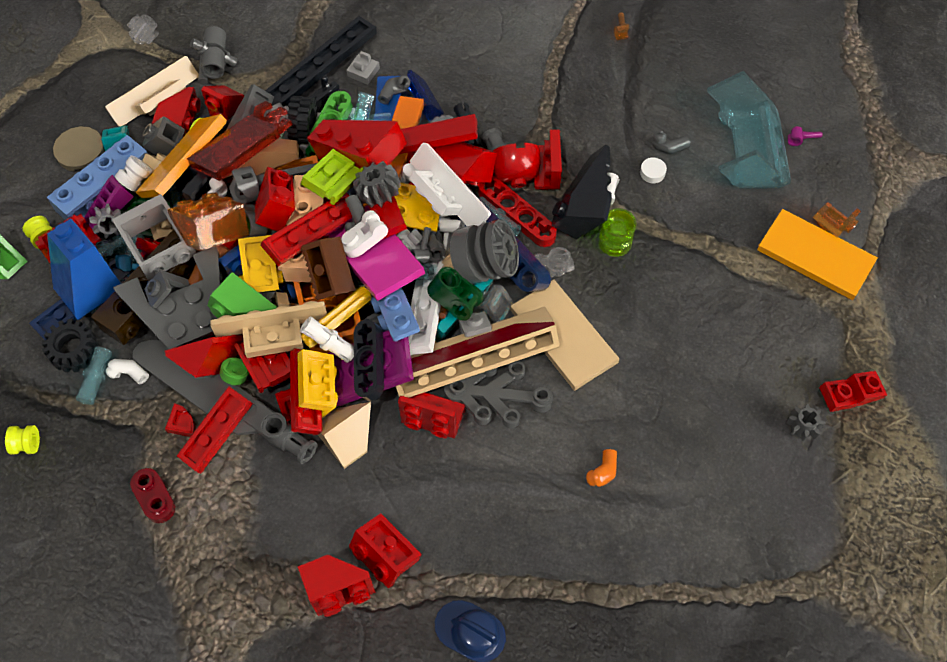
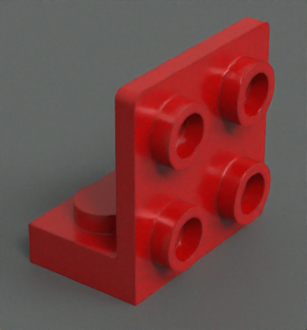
(431, 414)

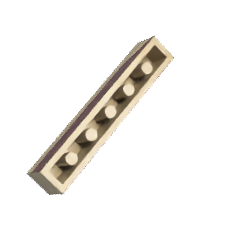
(472, 355)

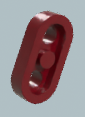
(151, 493)

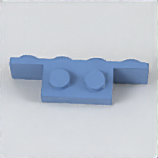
(396, 315)

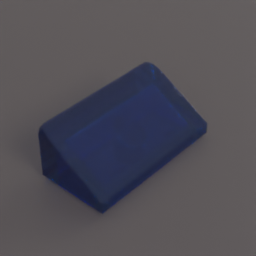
(422, 91)

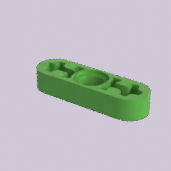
(330, 109)

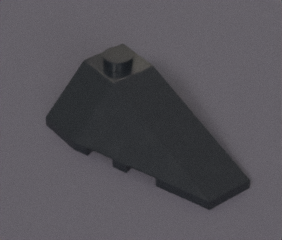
(587, 198)

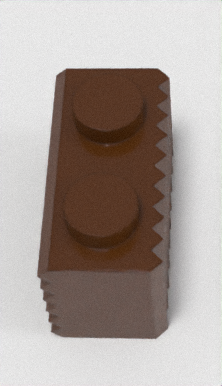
(328, 267)

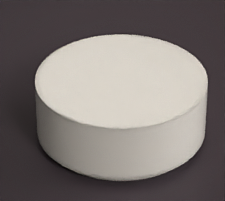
(653, 170)

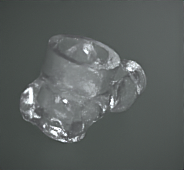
(557, 262)

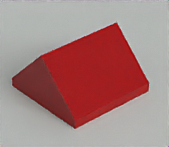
(206, 355)

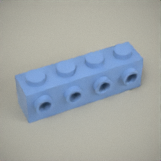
(83, 188)

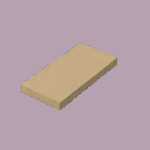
(581, 349)

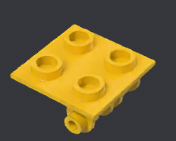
(416, 208)

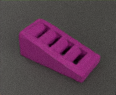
(113, 194)

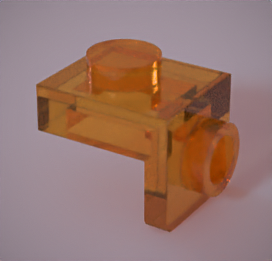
(834, 221)

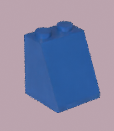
(78, 269)

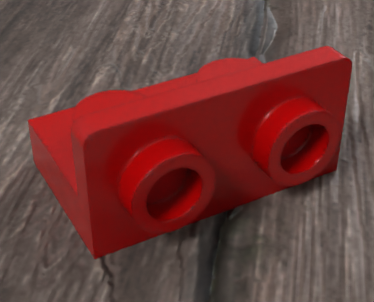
(551, 168)
(383, 550)

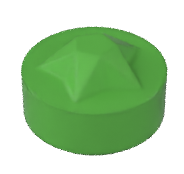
(233, 371)

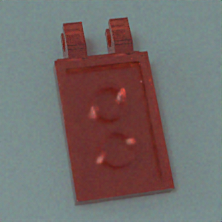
(240, 142)

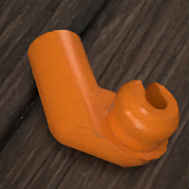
(605, 472)

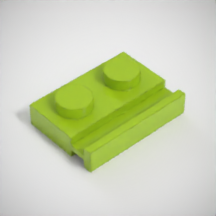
(331, 176)

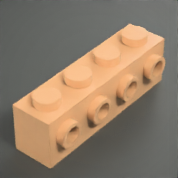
(305, 201)

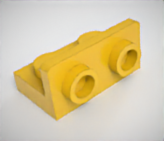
(257, 266)
(317, 381)

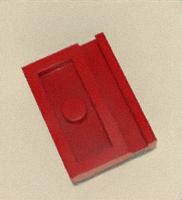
(265, 369)

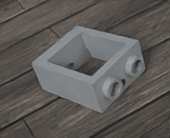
(132, 223)

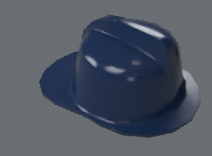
(470, 631)

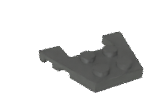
(183, 313)

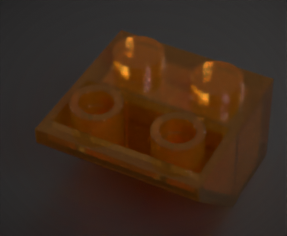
(209, 221)

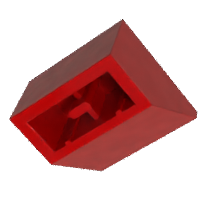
(469, 162)
(334, 583)

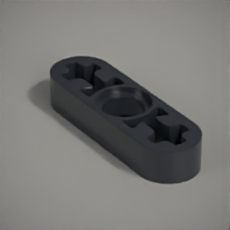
(376, 368)

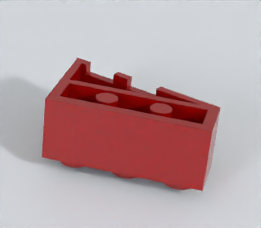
(359, 140)

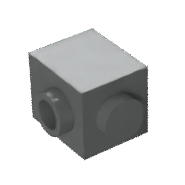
(162, 136)

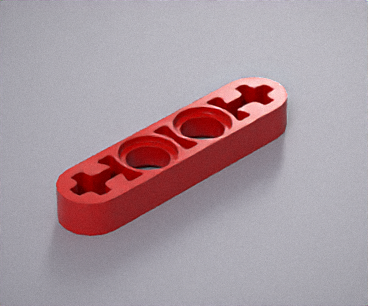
(519, 208)

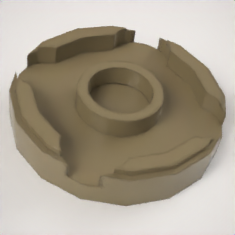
(77, 148)

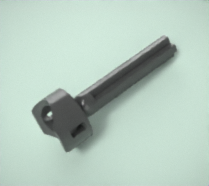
(249, 183)

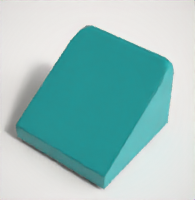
(113, 135)

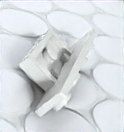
(444, 188)

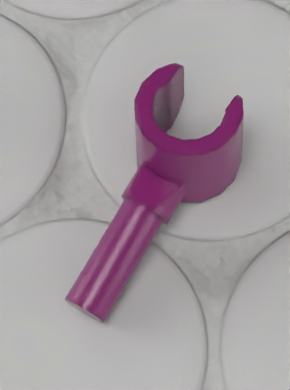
(797, 136)

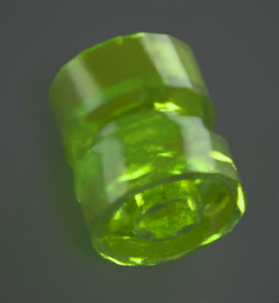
(617, 232)

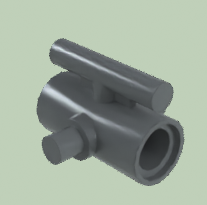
(212, 54)

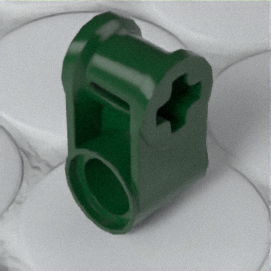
(453, 291)

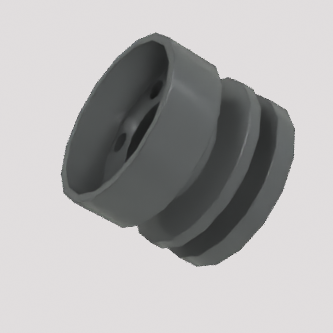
(484, 251)

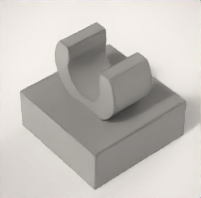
(363, 68)

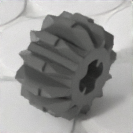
(377, 184)

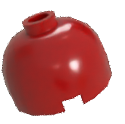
(517, 165)

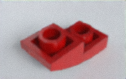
(853, 392)

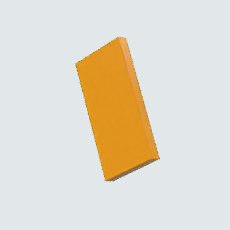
(176, 161)
(817, 254)

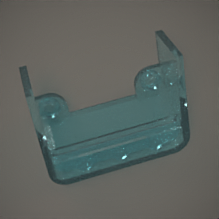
(756, 134)

